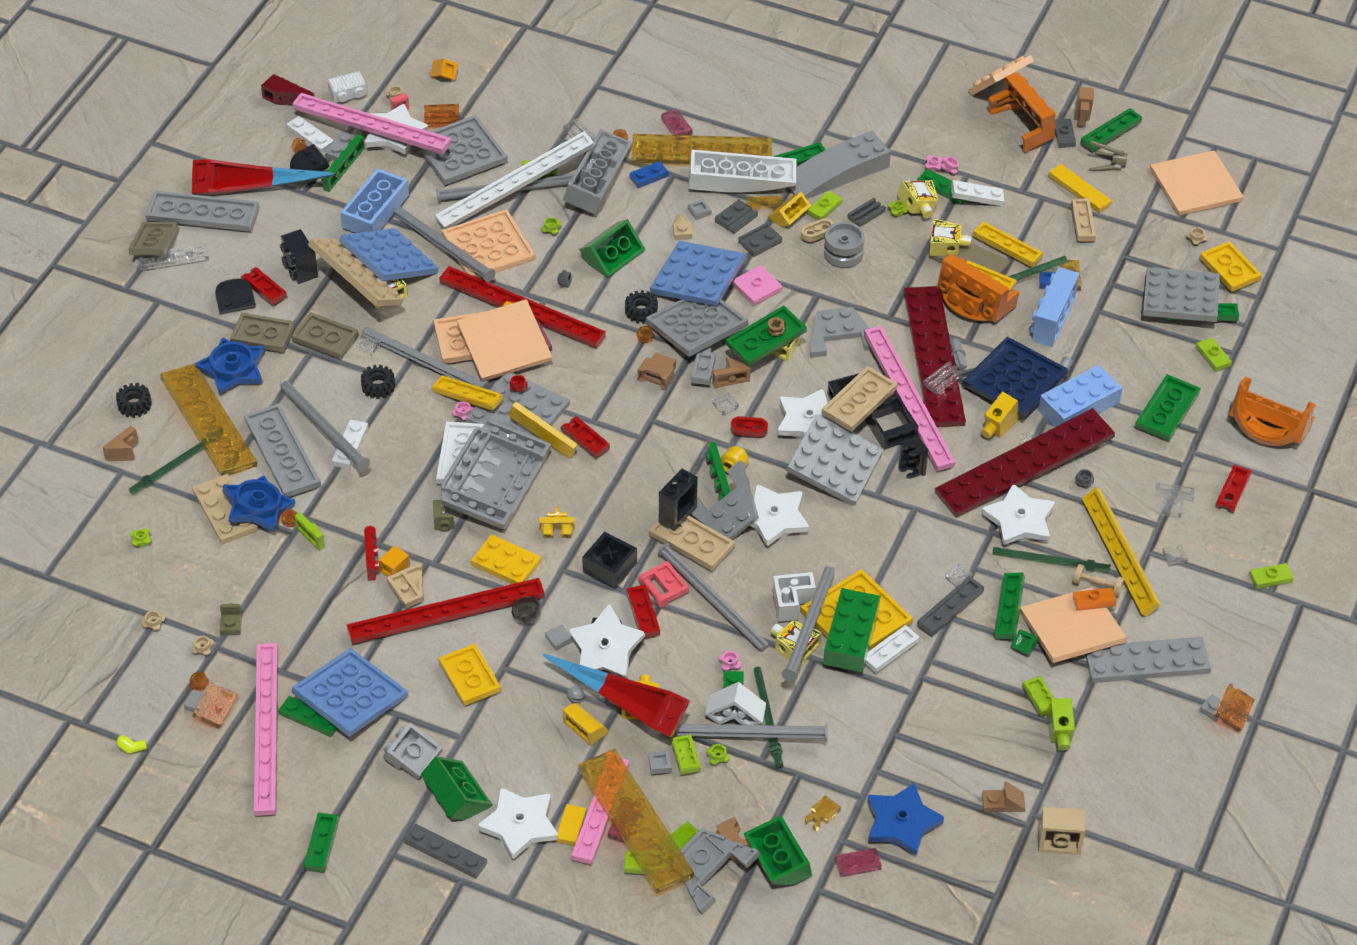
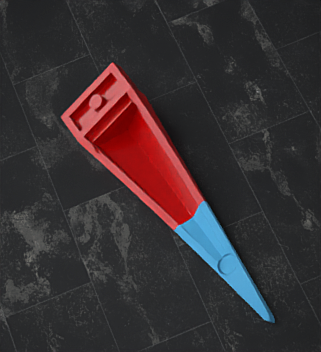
(224, 177)
(651, 705)

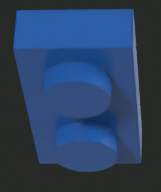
(649, 174)

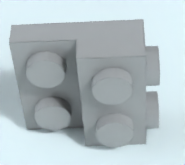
(411, 750)

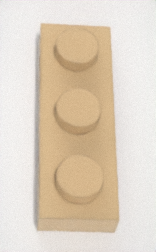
(1083, 219)

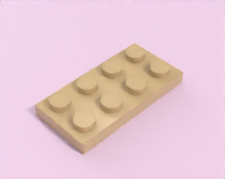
(859, 398)
(218, 508)
(695, 541)

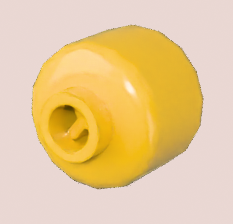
(732, 456)

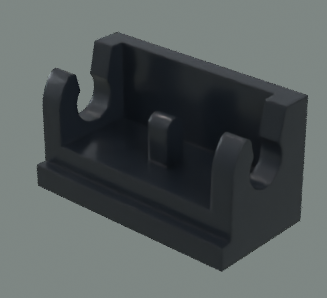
(913, 457)

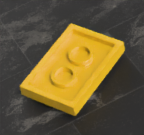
(1232, 265)
(505, 560)
(469, 674)

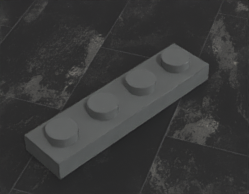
(950, 606)
(445, 851)

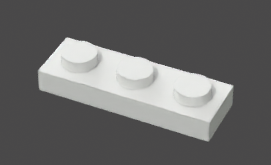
(311, 134)
(977, 193)
(354, 435)
(891, 648)

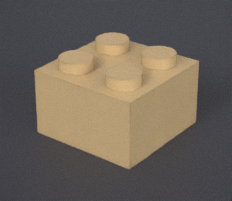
(1061, 830)

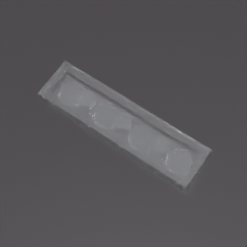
(173, 257)

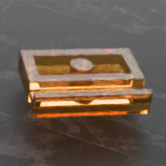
(441, 114)
(215, 705)
(1234, 707)

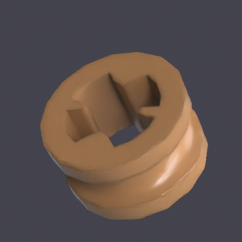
(776, 322)

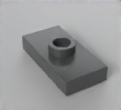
(1065, 133)

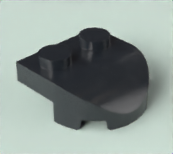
(309, 159)
(234, 296)

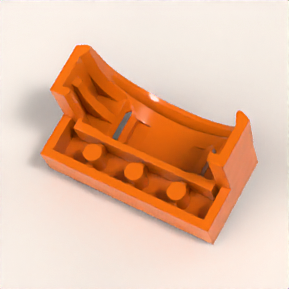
(1023, 97)
(993, 293)
(1267, 410)

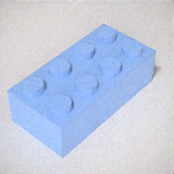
(374, 202)
(1054, 306)
(1086, 391)

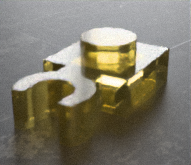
(823, 811)

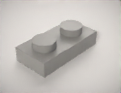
(338, 145)

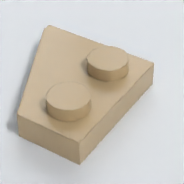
(408, 585)

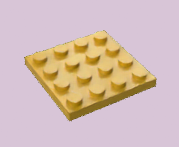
(890, 615)

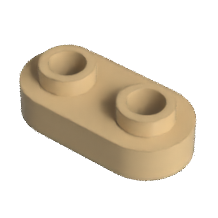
(815, 230)

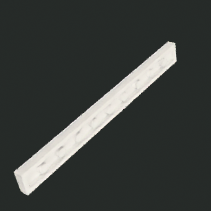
(514, 181)

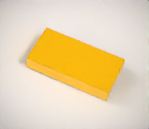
(571, 824)

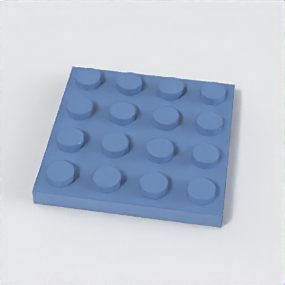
(388, 254)
(697, 273)
(349, 692)

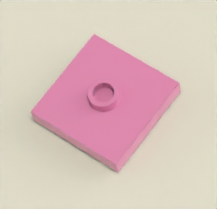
(757, 285)

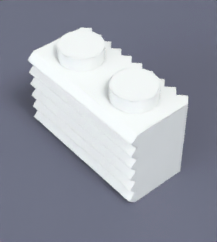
(347, 87)

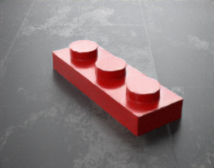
(643, 610)

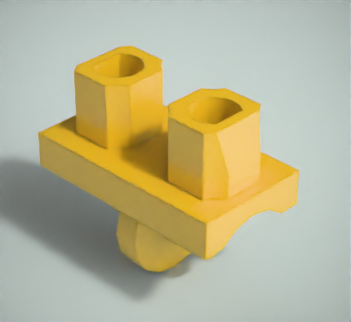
(557, 520)

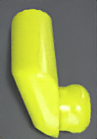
(130, 746)

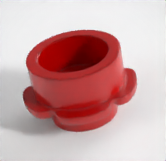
(518, 383)

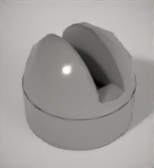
(575, 694)

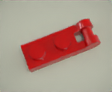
(264, 286)
(585, 436)
(1234, 487)
(371, 552)

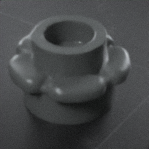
(564, 278)
(1084, 478)

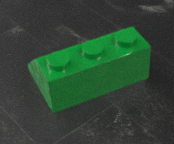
(613, 248)
(455, 788)
(779, 852)

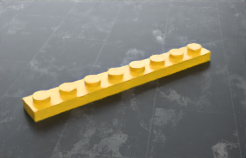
(1121, 552)

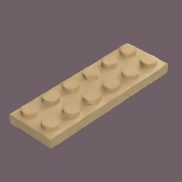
(355, 272)

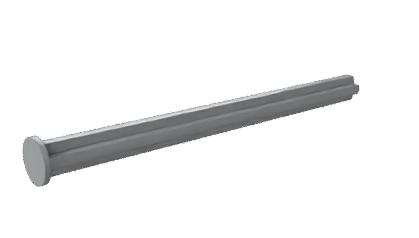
(537, 184)
(445, 244)
(426, 360)
(361, 462)
(666, 552)
(790, 672)
(754, 731)

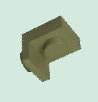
(441, 520)
(230, 619)

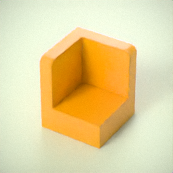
(444, 68)
(393, 561)

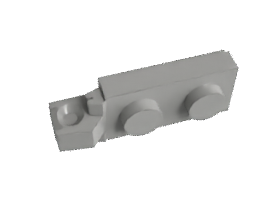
(703, 367)

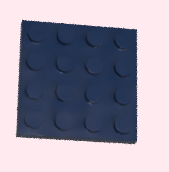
(1016, 372)

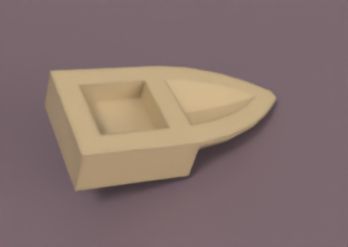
(682, 228)

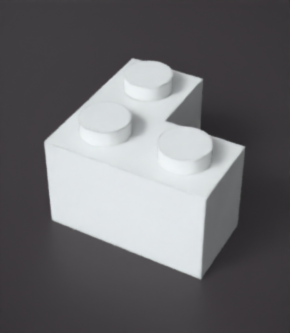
(790, 592)
(735, 703)

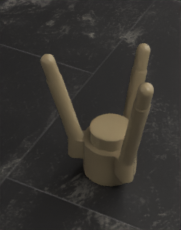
(1118, 157)

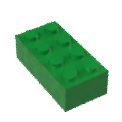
(851, 630)

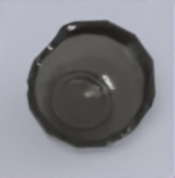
(526, 610)

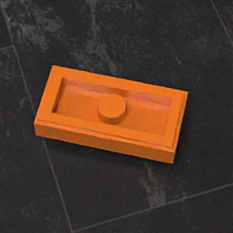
(1094, 598)

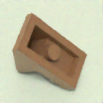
(733, 374)
(121, 446)
(1005, 800)

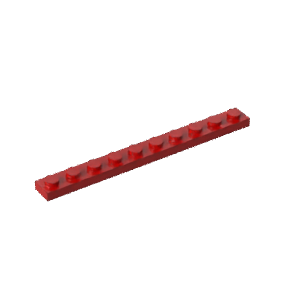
(546, 316)
(443, 611)

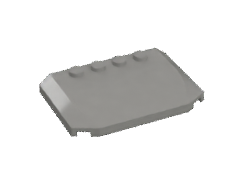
(493, 473)

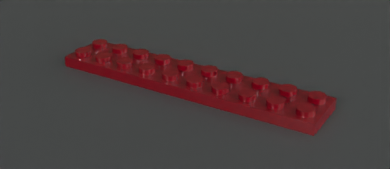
(933, 351)
(1024, 462)

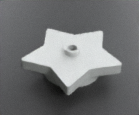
(399, 115)
(800, 413)
(778, 514)
(1020, 516)
(620, 641)
(520, 821)

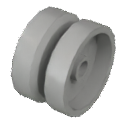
(844, 244)

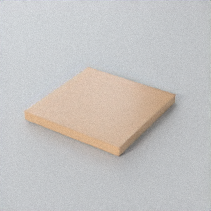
(1196, 183)
(492, 241)
(504, 340)
(1069, 631)

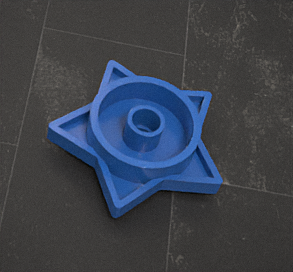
(232, 364)
(256, 502)
(902, 819)

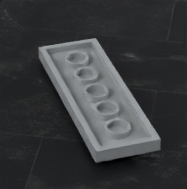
(202, 210)
(282, 450)
(1149, 660)

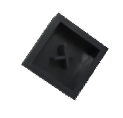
(298, 256)
(609, 559)

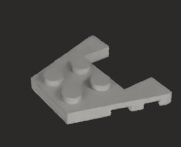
(837, 325)
(733, 511)
(705, 855)

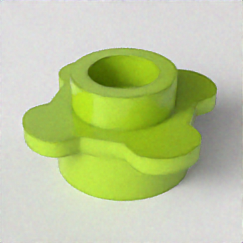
(897, 208)
(551, 225)
(141, 537)
(715, 750)

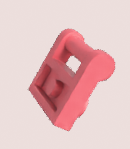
(668, 580)

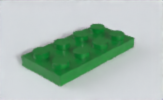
(755, 340)
(1167, 407)

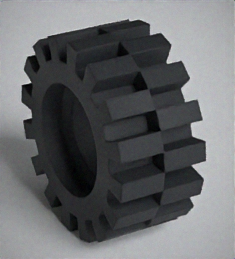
(638, 299)
(380, 389)
(132, 392)

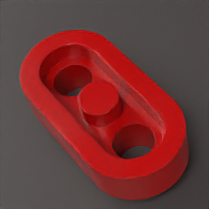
(749, 426)

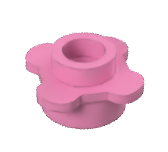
(934, 163)
(950, 165)
(462, 410)
(730, 656)

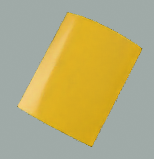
(790, 210)
(583, 723)

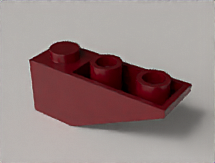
(282, 91)

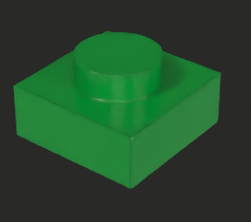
(1024, 642)
(732, 677)

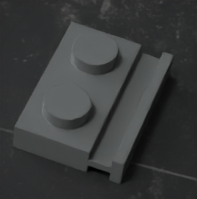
(736, 216)
(760, 239)

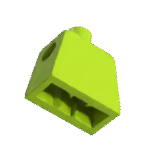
(1061, 722)

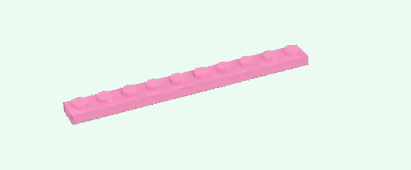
(372, 123)
(907, 392)
(266, 730)

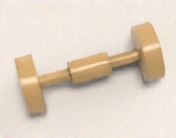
(1098, 580)

